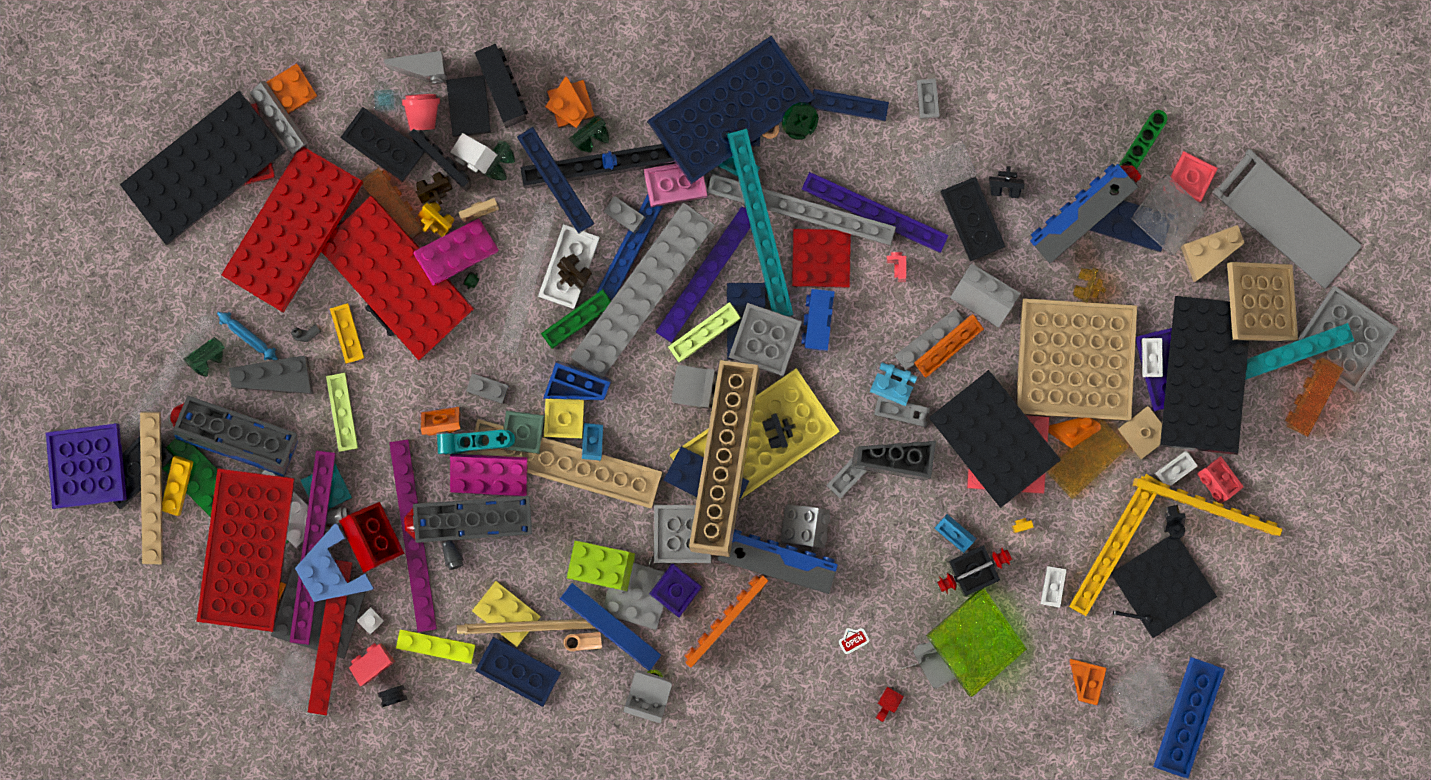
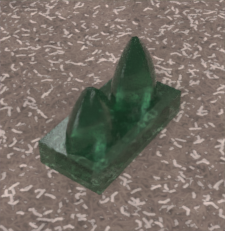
(595, 128)
(504, 155)
(198, 359)

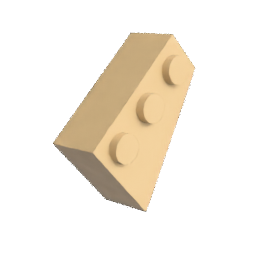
(1209, 251)

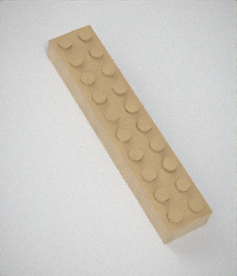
(724, 458)

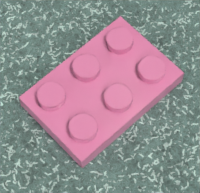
(670, 186)

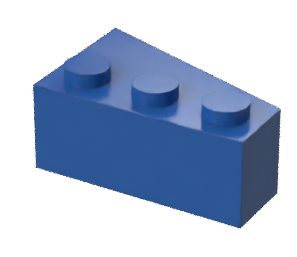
(818, 320)
(576, 383)

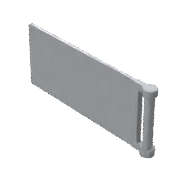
(1288, 220)

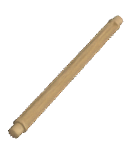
(523, 626)

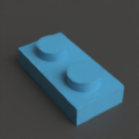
(592, 441)
(955, 533)

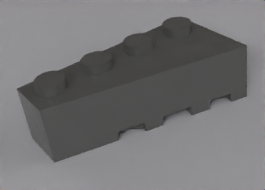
(280, 375)
(898, 459)

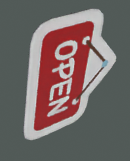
(853, 640)

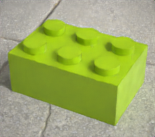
(600, 565)

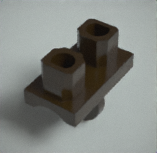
(434, 191)
(570, 274)

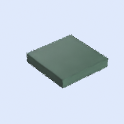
(526, 429)

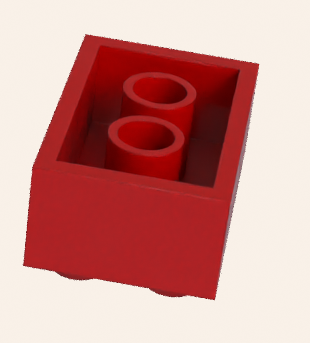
(371, 537)

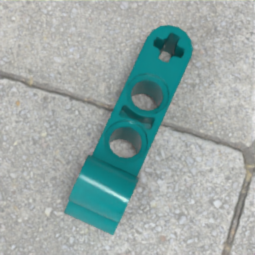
(454, 443)

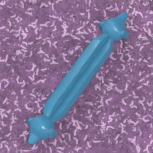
(247, 336)

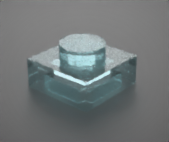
(384, 100)

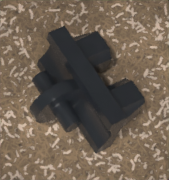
(1014, 185)
(774, 423)
(1174, 522)

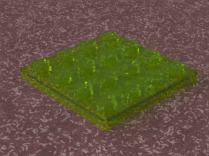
(976, 642)

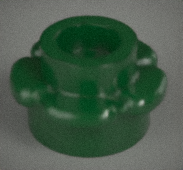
(471, 280)

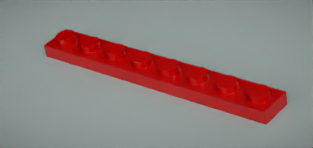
(328, 648)

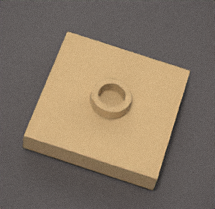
(478, 210)
(1142, 432)

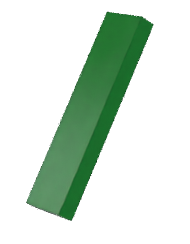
(576, 319)

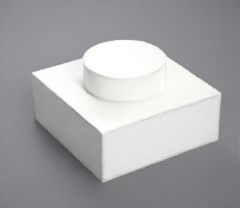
(370, 620)

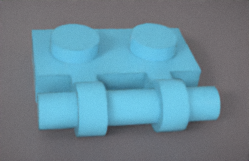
(893, 389)

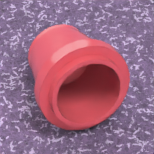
(421, 111)

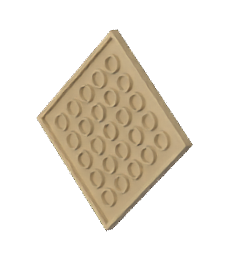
(1076, 359)

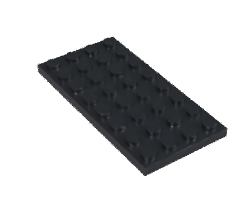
(203, 167)
(1204, 378)

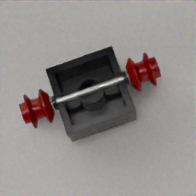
(974, 570)

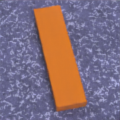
(949, 346)

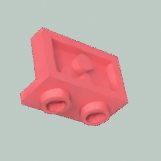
(900, 268)
(1220, 480)

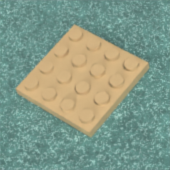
(1262, 301)

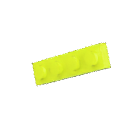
(435, 646)

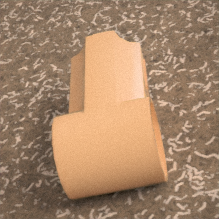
(586, 641)

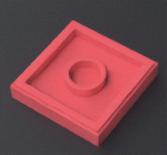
(1193, 175)

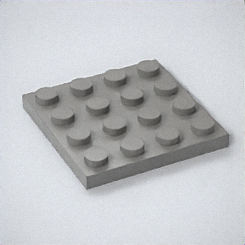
(1368, 329)

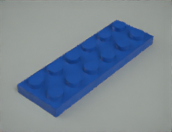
(1189, 717)

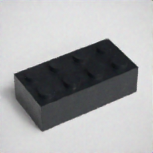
(499, 82)

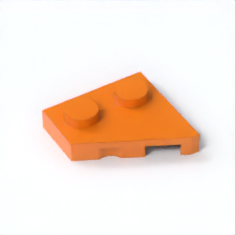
(567, 104)
(1074, 431)
(1088, 681)

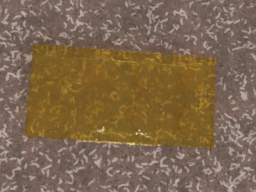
(1087, 460)

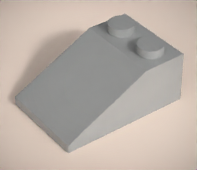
(424, 66)

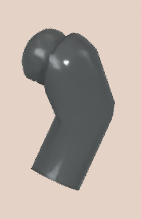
(305, 335)

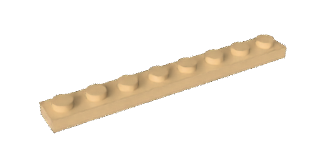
(151, 487)

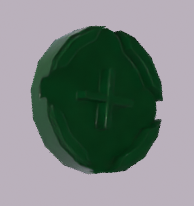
(800, 120)

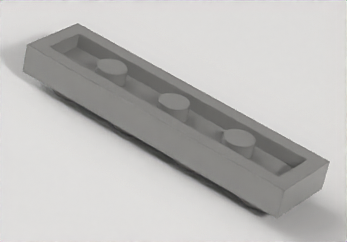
(278, 117)
(928, 339)

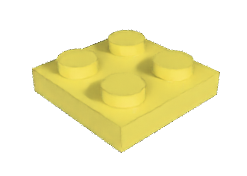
(564, 418)

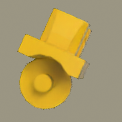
(434, 221)

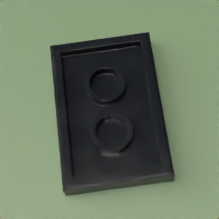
(468, 106)

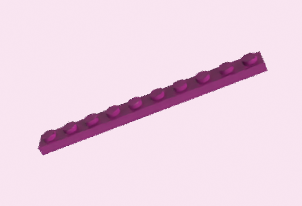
(314, 531)
(414, 551)

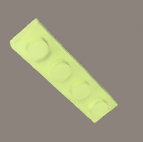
(704, 332)
(342, 412)

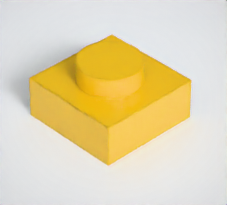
(1021, 525)

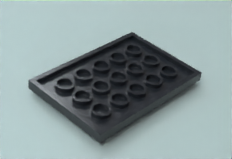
(994, 439)

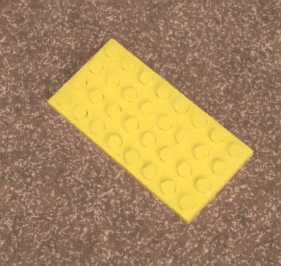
(791, 400)

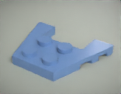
(323, 576)

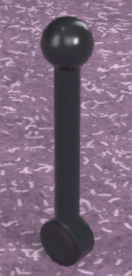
(389, 331)
(1147, 618)

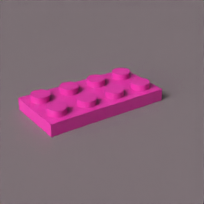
(455, 251)
(488, 474)

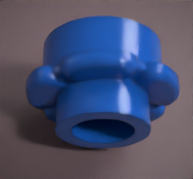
(609, 160)

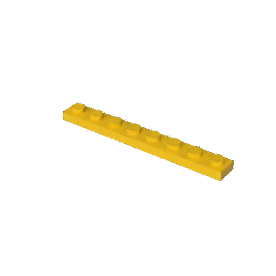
(1214, 508)
(1113, 549)

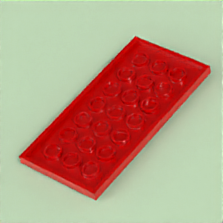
(292, 228)
(381, 267)
(245, 550)

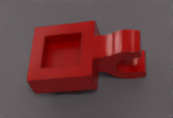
(889, 701)

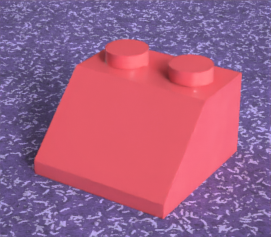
(371, 664)

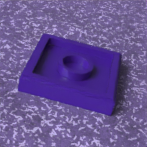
(675, 590)

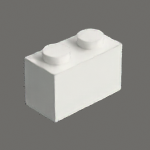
(473, 153)

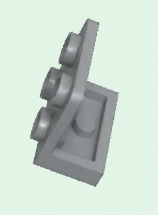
(694, 386)
(805, 526)
(933, 665)
(648, 696)

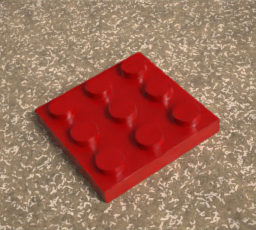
(821, 258)

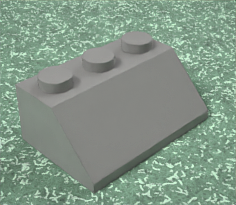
(985, 295)

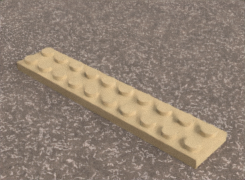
(565, 465)

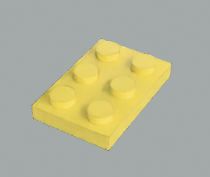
(502, 606)

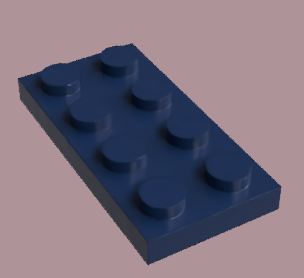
(1121, 227)
(739, 295)
(686, 472)
(518, 671)

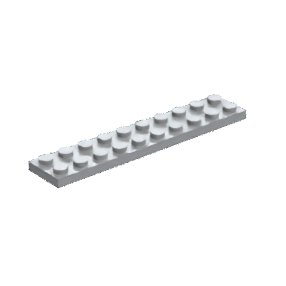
(642, 290)

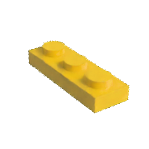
(347, 333)
(176, 485)

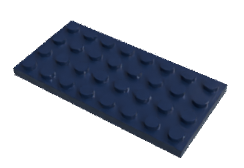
(743, 95)

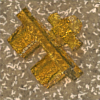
(1089, 276)

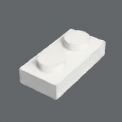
(1152, 357)
(1176, 469)
(1053, 586)

